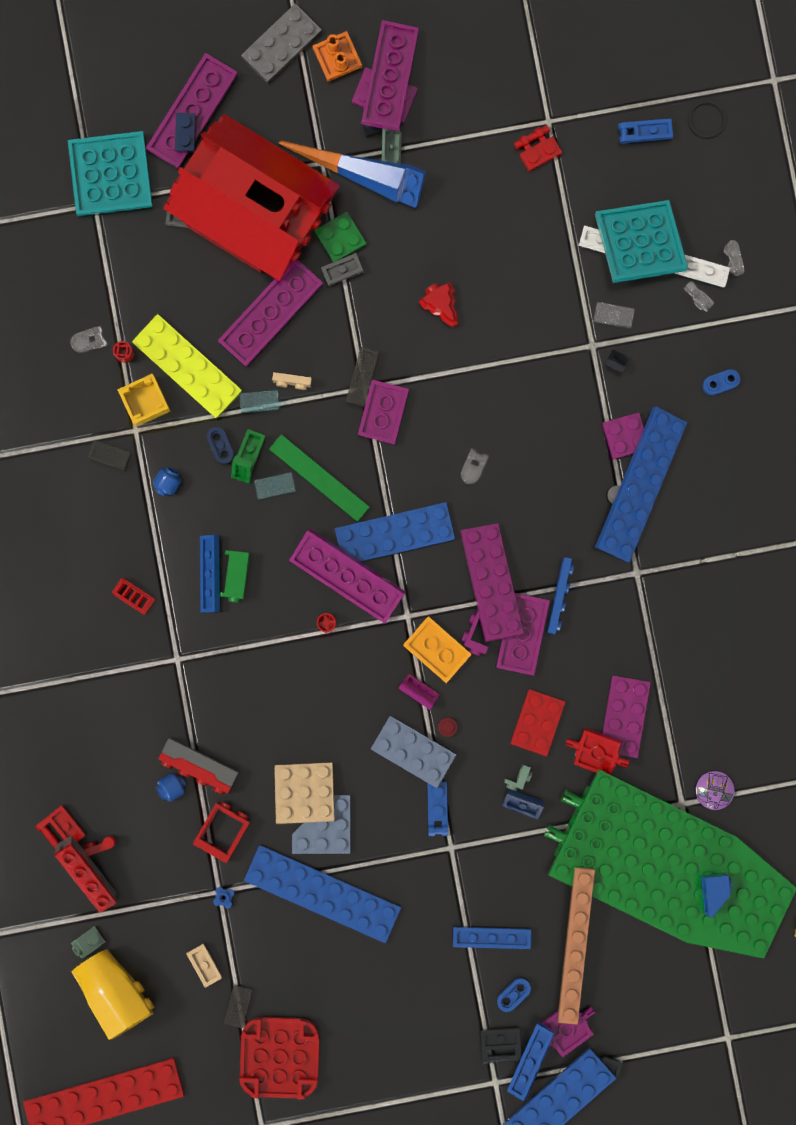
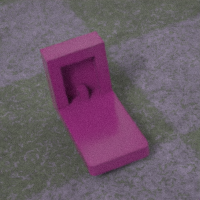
(475, 648)

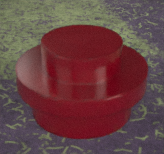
(447, 727)

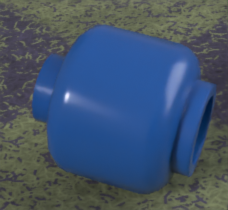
(167, 481)
(170, 787)

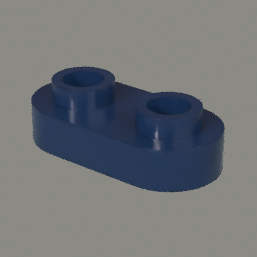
(220, 445)

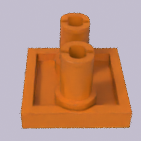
(337, 56)

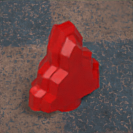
(441, 302)

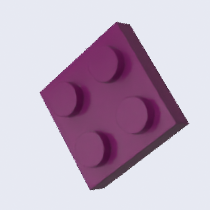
(623, 435)

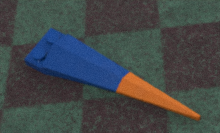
(389, 179)

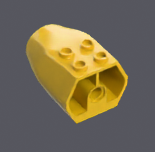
(112, 994)

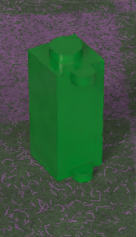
(236, 576)

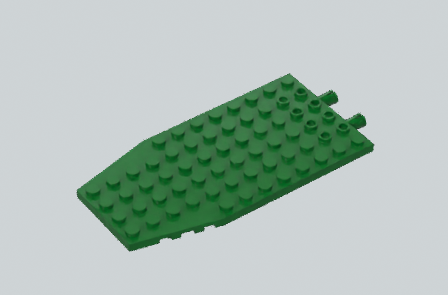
(652, 865)

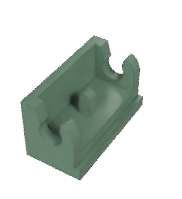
(391, 146)

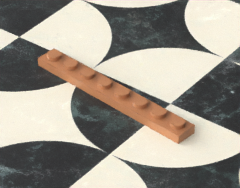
(576, 945)

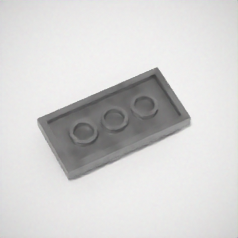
(281, 43)

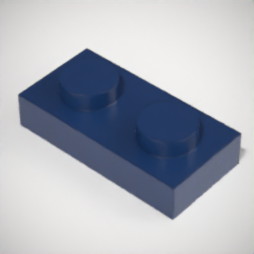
(185, 132)
(523, 804)

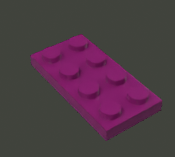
(522, 651)
(626, 713)

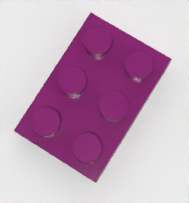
(361, 92)
(383, 412)

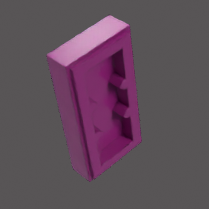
(419, 691)

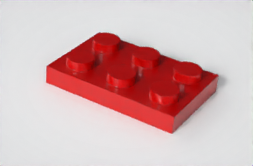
(537, 722)

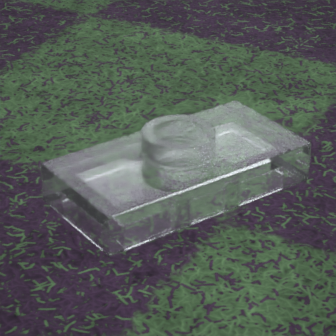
(613, 315)

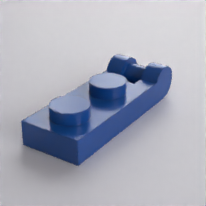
(646, 130)
(437, 809)

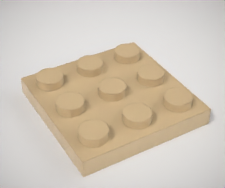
(304, 793)

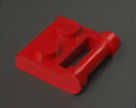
(64, 825)

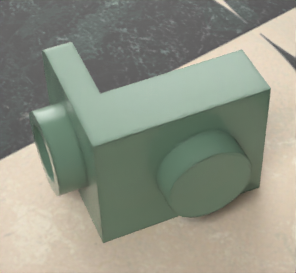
(523, 776)
(87, 942)

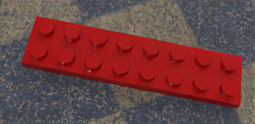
(107, 1096)

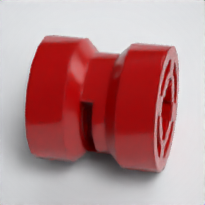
(123, 355)
(326, 622)

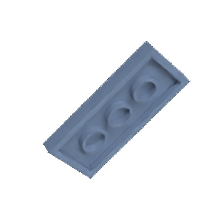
(413, 752)

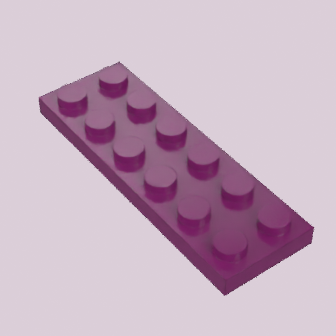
(390, 76)
(199, 96)
(270, 313)
(347, 576)
(491, 582)

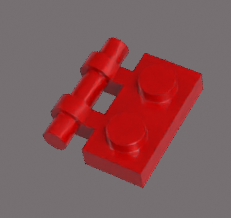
(540, 153)

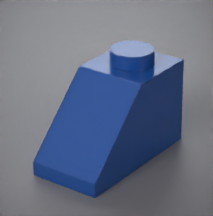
(715, 892)

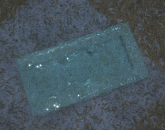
(259, 401)
(274, 486)

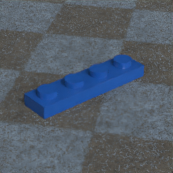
(209, 574)
(558, 603)
(492, 937)
(531, 1061)

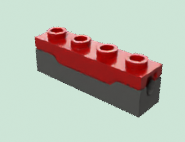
(198, 765)
(85, 874)

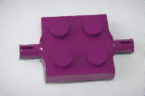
(569, 1035)

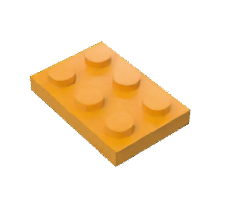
(437, 649)

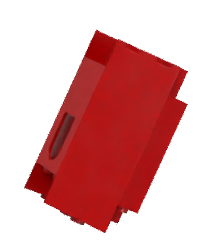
(214, 204)

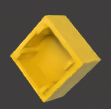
(144, 400)

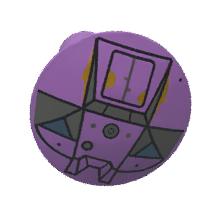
(714, 790)

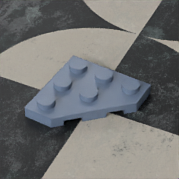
(326, 836)

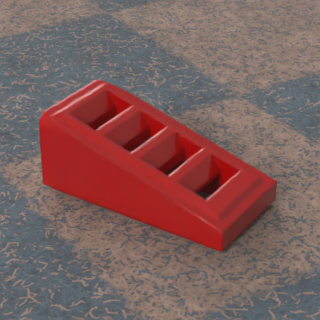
(120, 585)

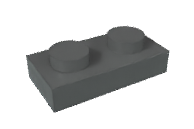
(342, 269)

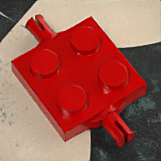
(597, 752)

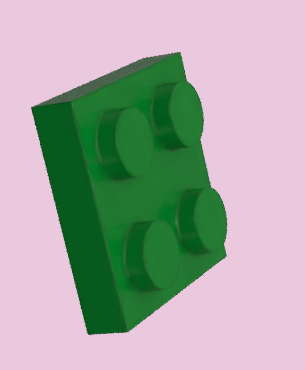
(340, 237)

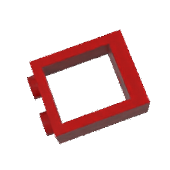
(211, 848)

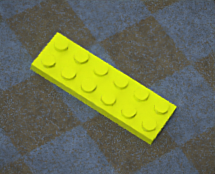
(187, 366)

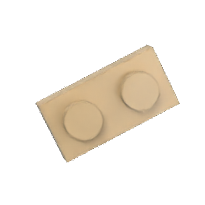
(299, 382)
(204, 965)

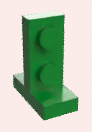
(247, 456)

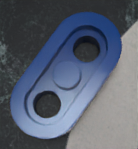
(721, 382)
(513, 994)

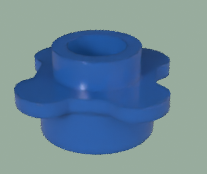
(224, 902)

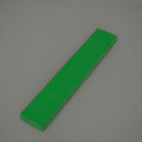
(319, 478)

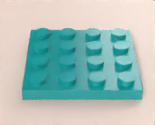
(110, 173)
(641, 241)

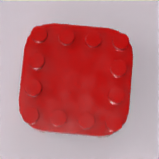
(279, 1057)

